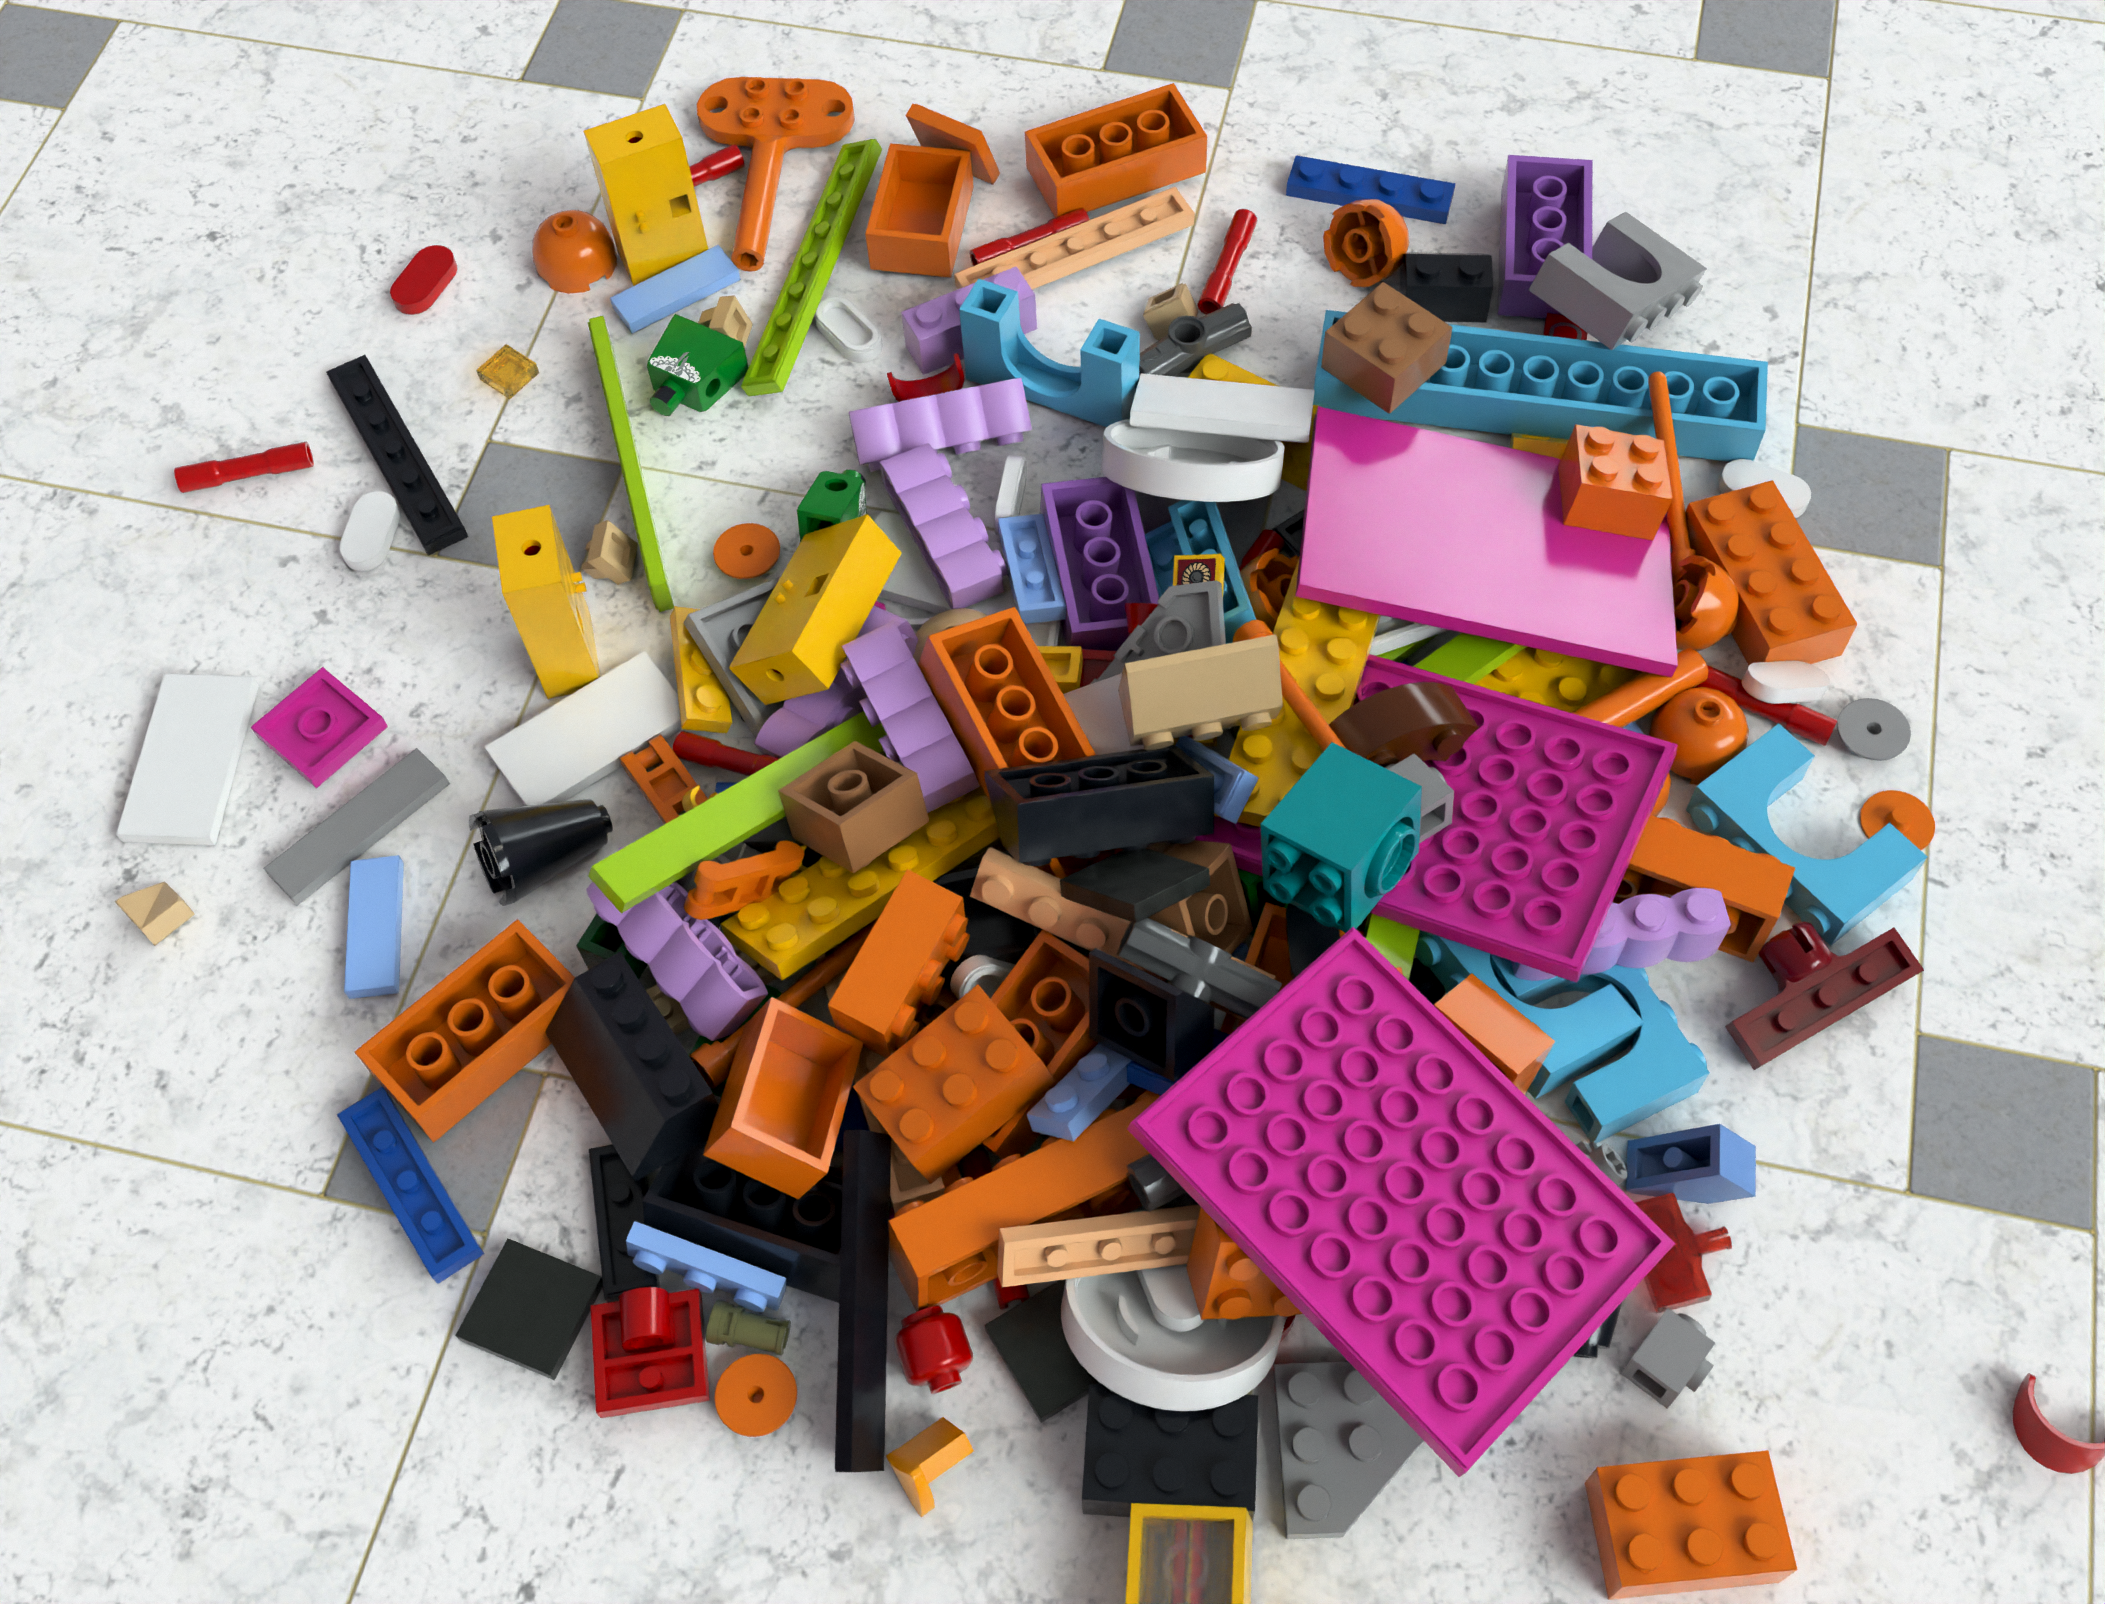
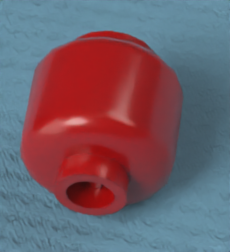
(933, 1349)

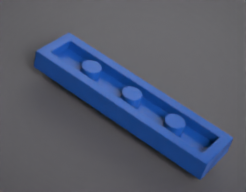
(1346, 183)
(410, 1185)

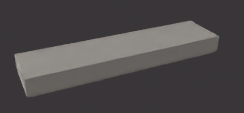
(356, 826)

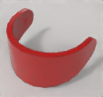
(946, 381)
(2045, 1442)

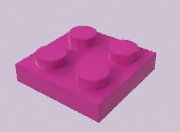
(319, 727)

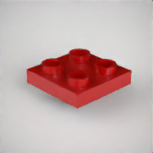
(649, 1351)

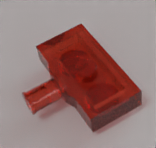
(1679, 1275)

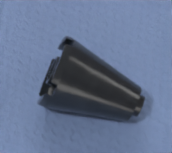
(536, 843)

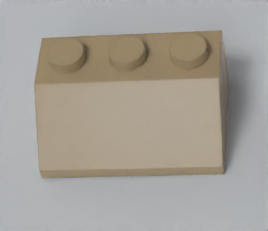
(1201, 692)

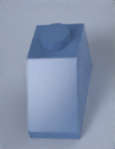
(1694, 1163)

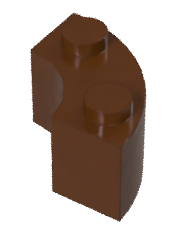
(1406, 721)

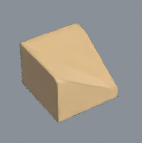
(1167, 307)
(155, 910)

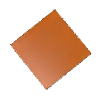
(944, 132)

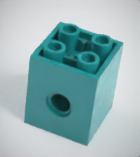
(1341, 838)

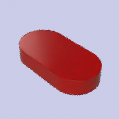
(423, 279)

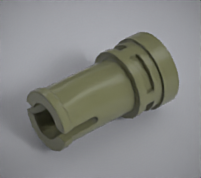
(745, 1328)

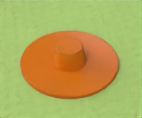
(746, 551)
(1903, 812)
(756, 1395)

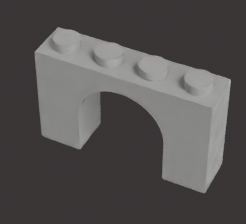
(1624, 286)

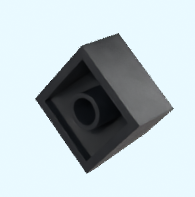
(1449, 284)
(1147, 1017)

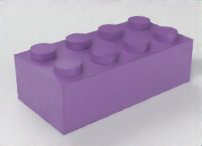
(1541, 210)
(1098, 558)

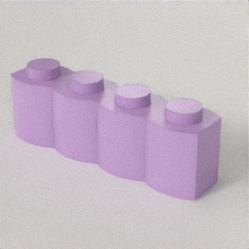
(943, 421)
(943, 527)
(817, 713)
(909, 714)
(1652, 929)
(687, 959)

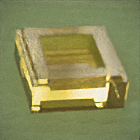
(507, 371)

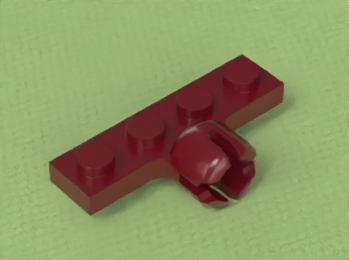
(1817, 988)

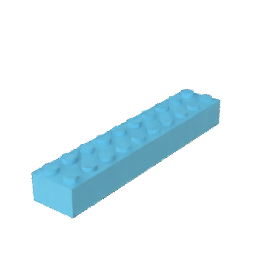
(1551, 383)

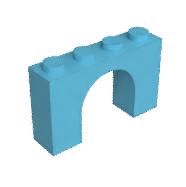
(999, 351)
(1824, 892)
(1582, 1032)
(1647, 1079)

